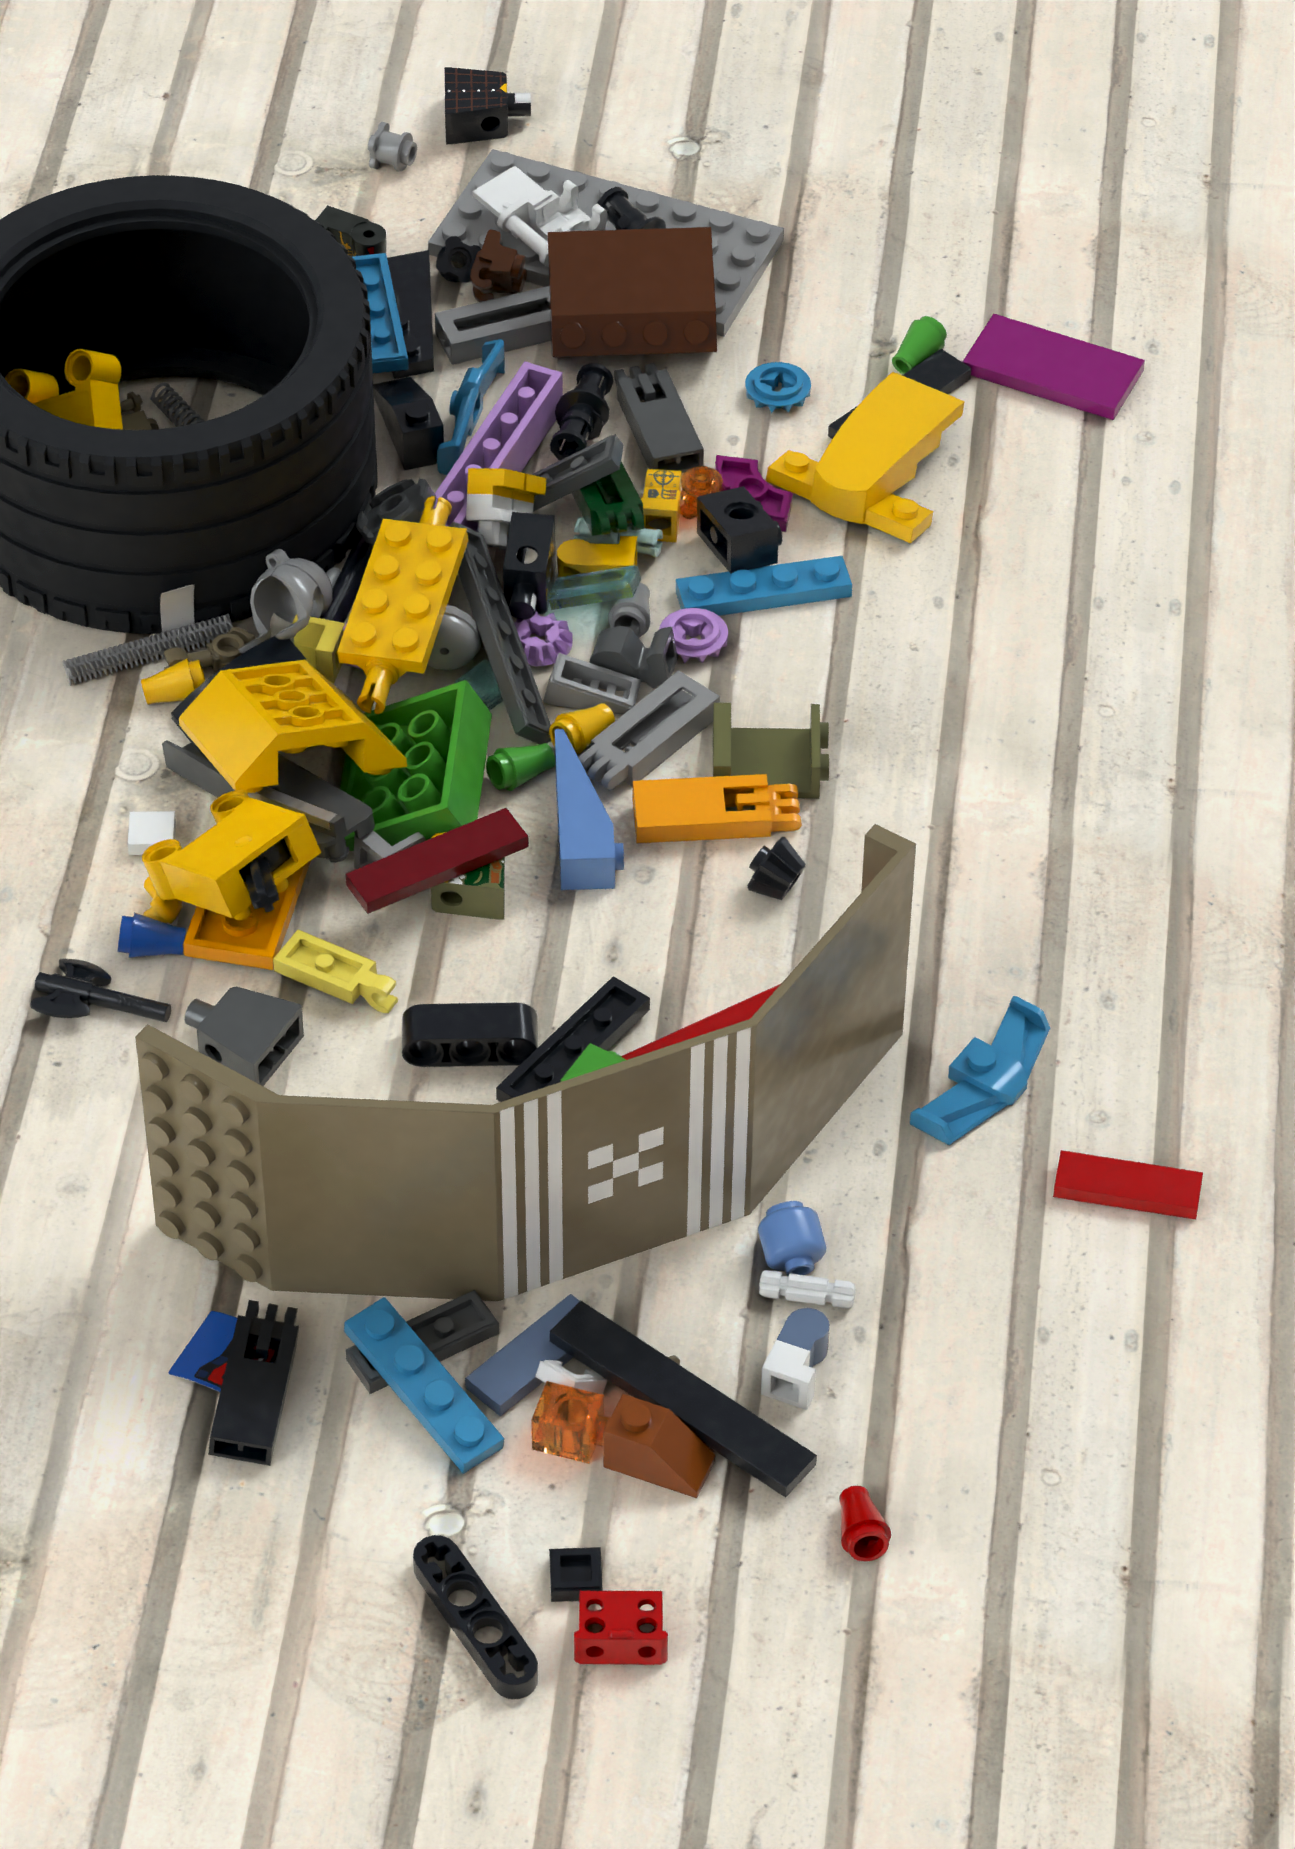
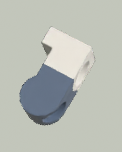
(789, 1366)

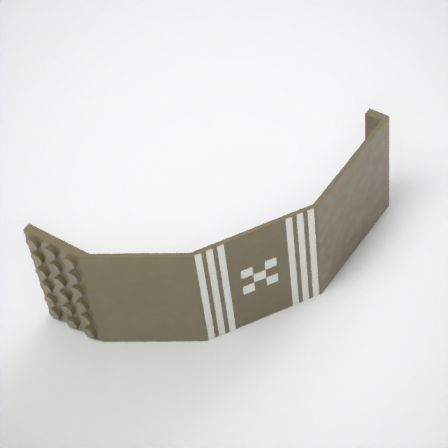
(542, 1181)

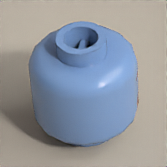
(792, 1238)

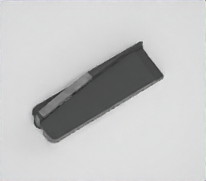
(327, 808)

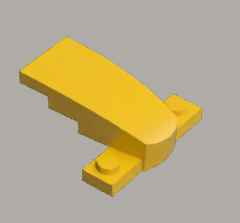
(874, 457)

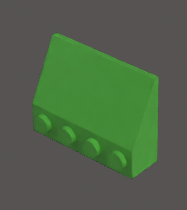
(445, 751)

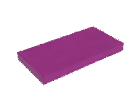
(1054, 366)

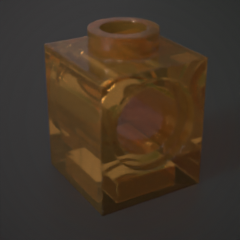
(552, 1418)

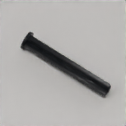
(349, 581)

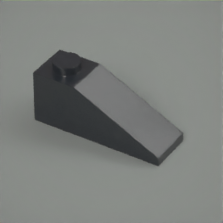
(410, 421)

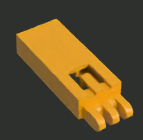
(696, 808)

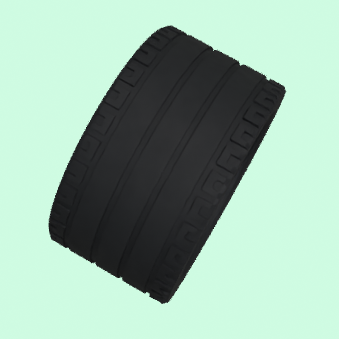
(186, 286)

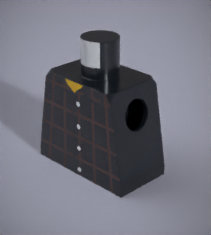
(479, 105)
(529, 584)

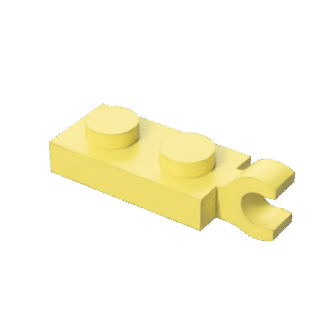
(334, 971)

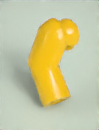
(161, 910)

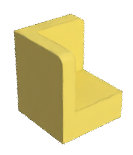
(320, 645)

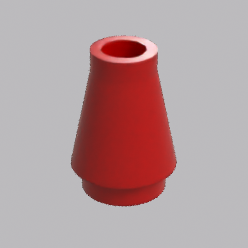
(862, 1526)

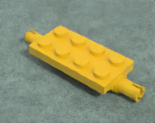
(402, 600)

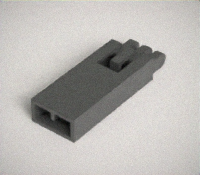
(659, 422)

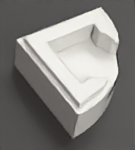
(554, 1372)

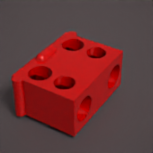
(621, 1638)

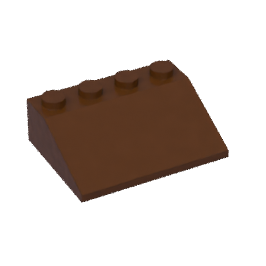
(632, 292)

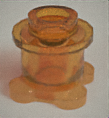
(698, 482)

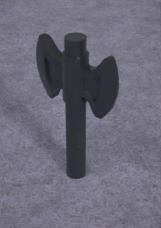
(80, 987)

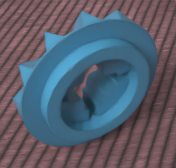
(765, 378)

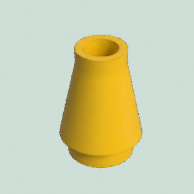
(174, 682)
(583, 725)

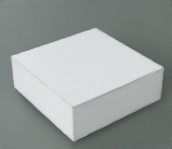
(148, 829)

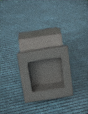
(624, 653)

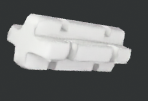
(807, 1289)

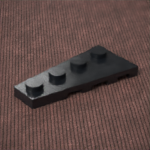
(413, 297)

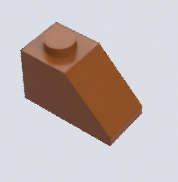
(655, 1447)

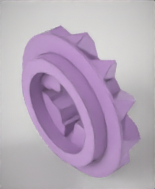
(694, 623)
(557, 638)

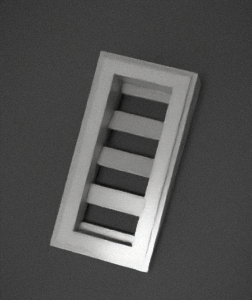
(577, 684)

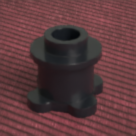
(452, 247)

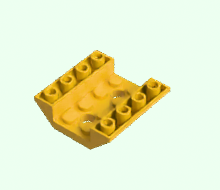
(283, 708)

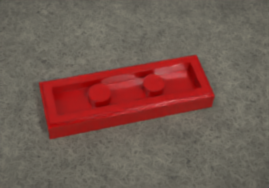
(1128, 1184)

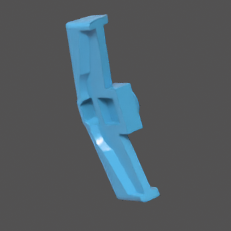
(468, 403)
(986, 1075)

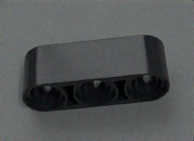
(469, 1034)

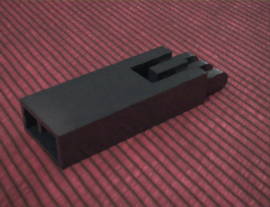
(254, 1389)

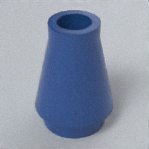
(149, 937)

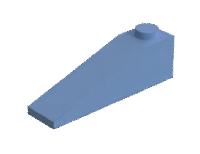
(584, 827)

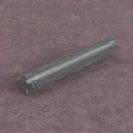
(145, 648)

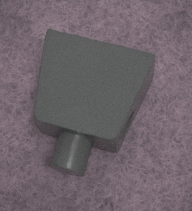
(247, 1031)

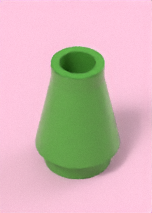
(920, 342)
(517, 765)

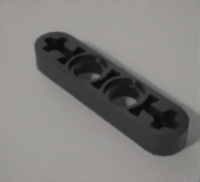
(479, 1614)

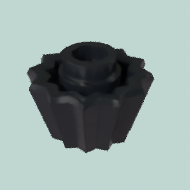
(775, 870)

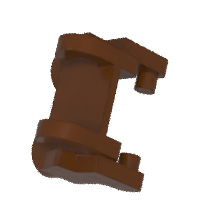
(497, 267)

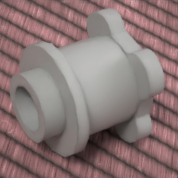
(391, 148)

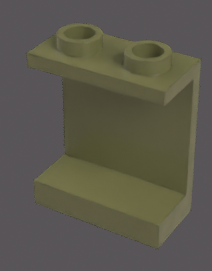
(781, 753)

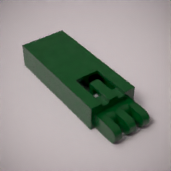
(611, 504)

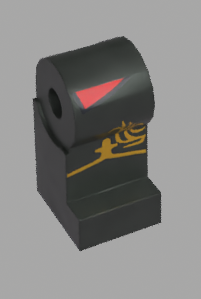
(354, 232)

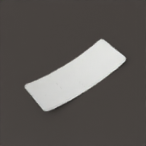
(177, 608)

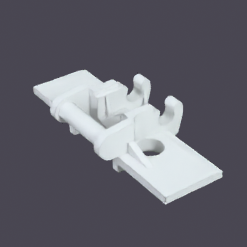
(533, 211)

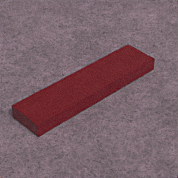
(436, 860)

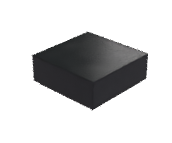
(574, 1571)

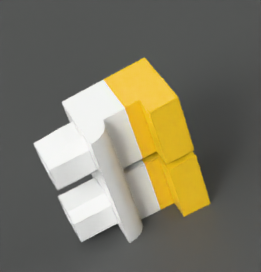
(495, 495)

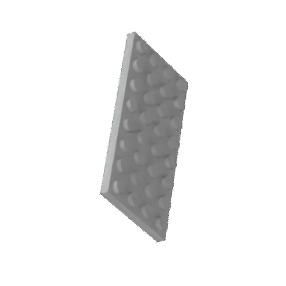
(739, 244)

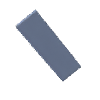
(512, 1370)

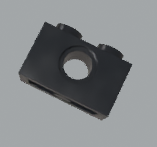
(738, 529)

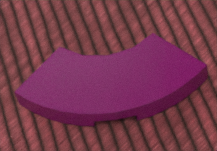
(744, 472)

